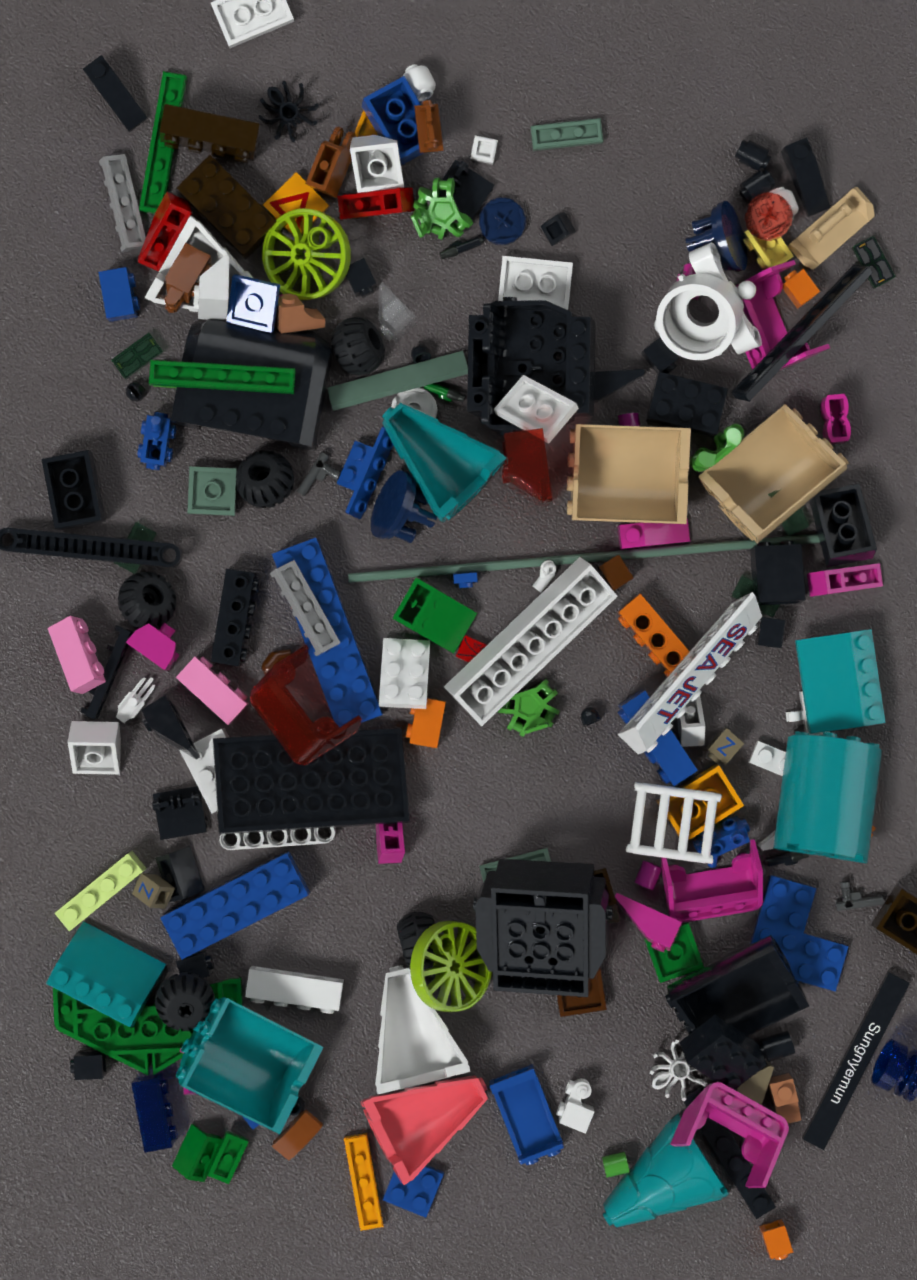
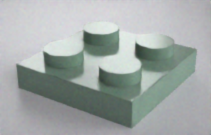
(212, 491)

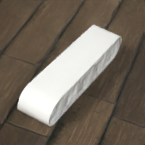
(267, 840)

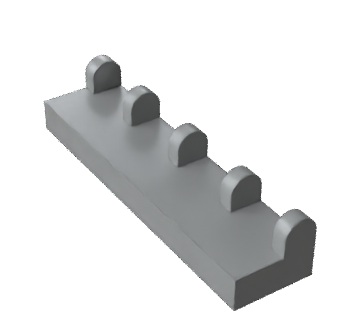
(123, 202)
(305, 607)

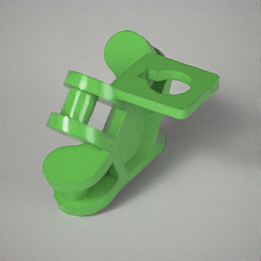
(441, 211)
(725, 444)
(529, 707)

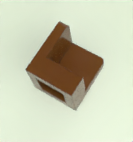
(615, 572)

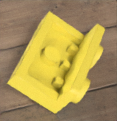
(769, 252)

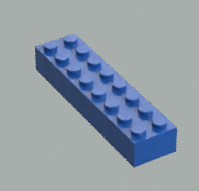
(341, 667)

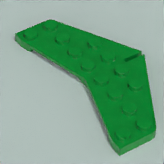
(136, 1043)

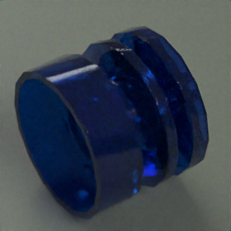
(897, 1070)

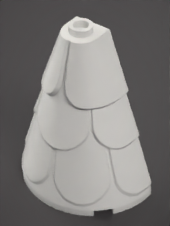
(198, 236)
(412, 1039)

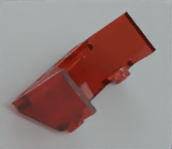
(527, 466)
(288, 721)

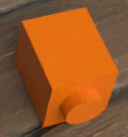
(799, 288)
(776, 1240)

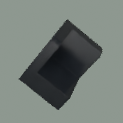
(770, 633)

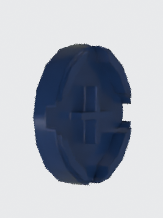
(502, 221)

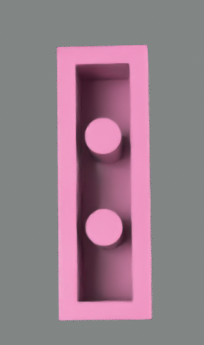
(77, 654)
(213, 689)

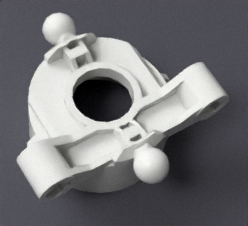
(706, 340)

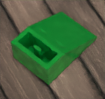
(434, 615)

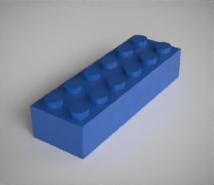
(235, 905)

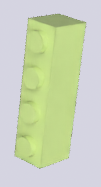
(100, 890)

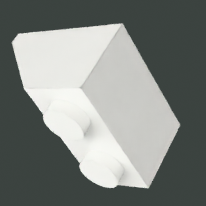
(376, 163)
(213, 291)
(95, 747)

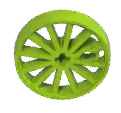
(311, 244)
(448, 967)

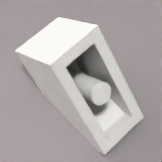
(692, 725)

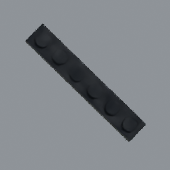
(733, 1162)

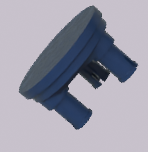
(725, 232)
(396, 505)

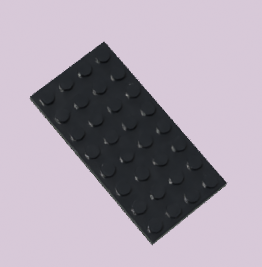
(347, 786)

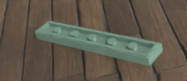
(398, 380)

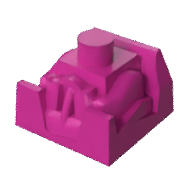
(155, 645)

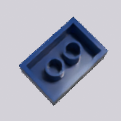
(393, 116)

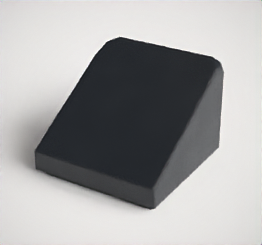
(558, 228)

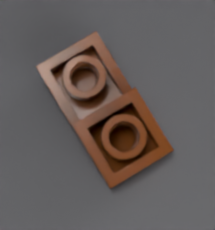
(298, 1135)

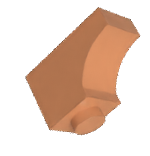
(294, 317)
(784, 1097)

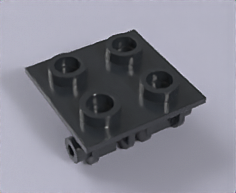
(469, 188)
(179, 812)

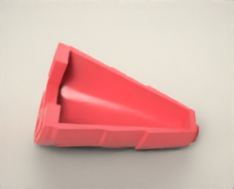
(422, 1120)

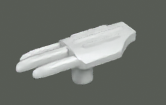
(134, 702)

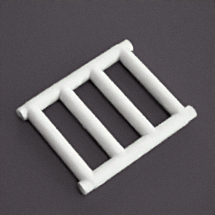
(689, 796)

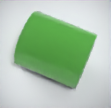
(615, 1164)

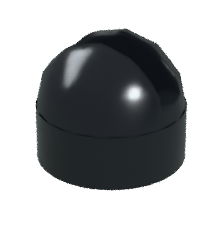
(420, 353)
(141, 390)
(589, 716)
(298, 1109)

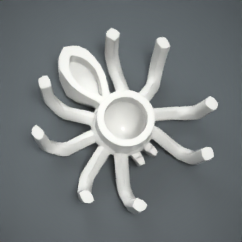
(678, 1069)

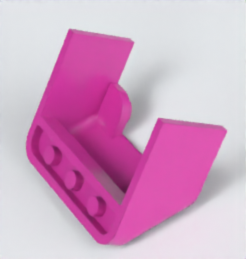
(764, 315)
(714, 891)
(760, 1127)

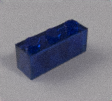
(154, 1112)

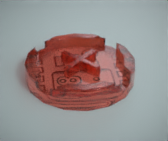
(768, 216)

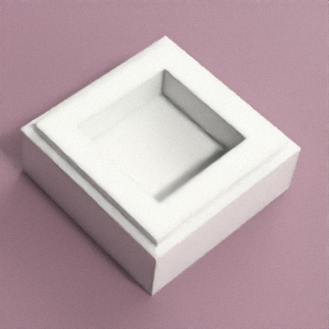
(484, 150)

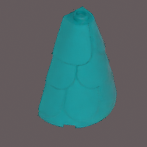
(441, 459)
(663, 1182)

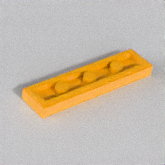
(363, 1181)

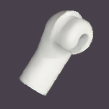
(547, 573)

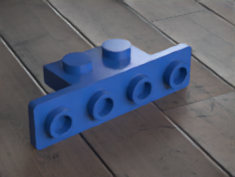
(363, 470)

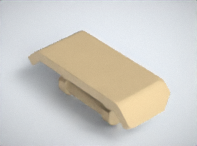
(833, 229)

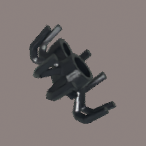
(288, 111)

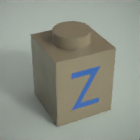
(724, 746)
(153, 890)

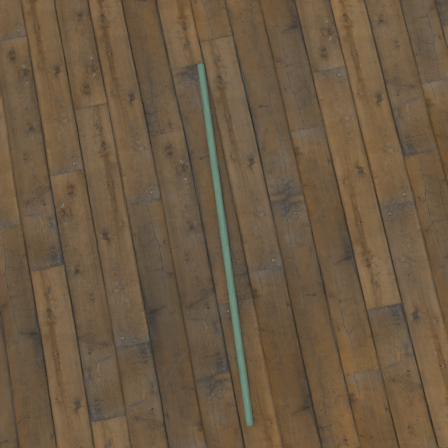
(570, 559)

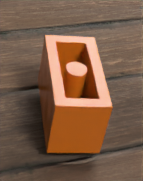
(426, 724)

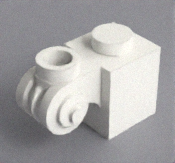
(573, 1111)

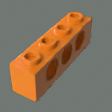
(639, 606)

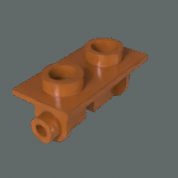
(428, 127)

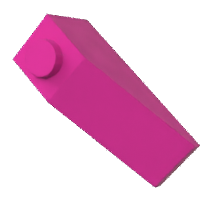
(651, 534)
(844, 579)
(390, 843)
(655, 926)

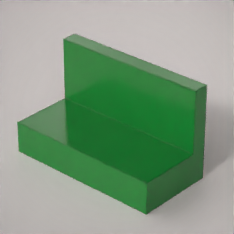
(196, 1154)

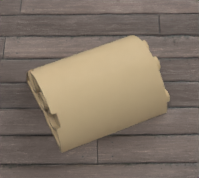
(772, 457)
(629, 474)

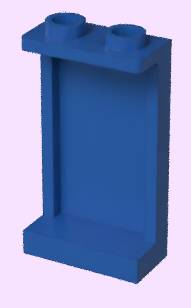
(527, 1115)

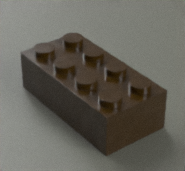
(209, 133)
(227, 206)
(899, 918)

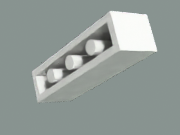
(294, 988)

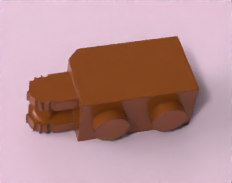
(331, 164)
(184, 275)

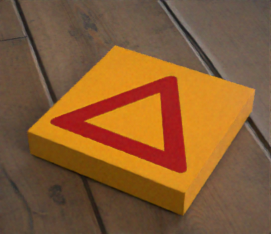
(295, 195)

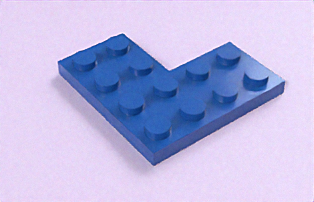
(785, 917)

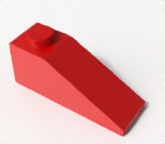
(376, 203)
(164, 230)

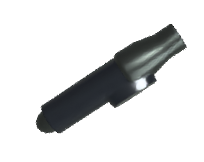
(460, 247)
(787, 859)

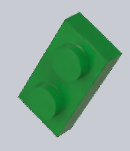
(227, 1157)

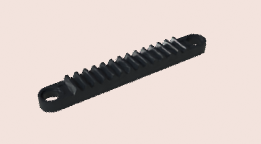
(90, 547)

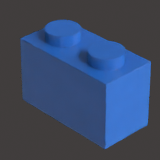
(118, 294)

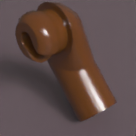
(273, 658)

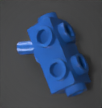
(157, 435)
(726, 836)

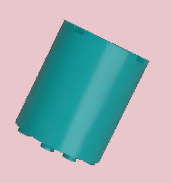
(828, 796)
(247, 1063)

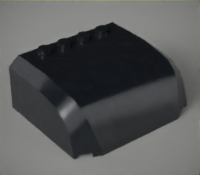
(260, 414)

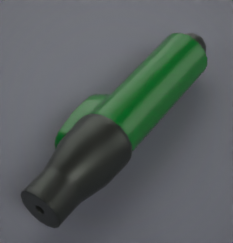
(445, 393)

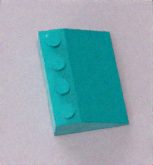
(840, 681)
(106, 974)

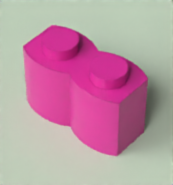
(834, 413)

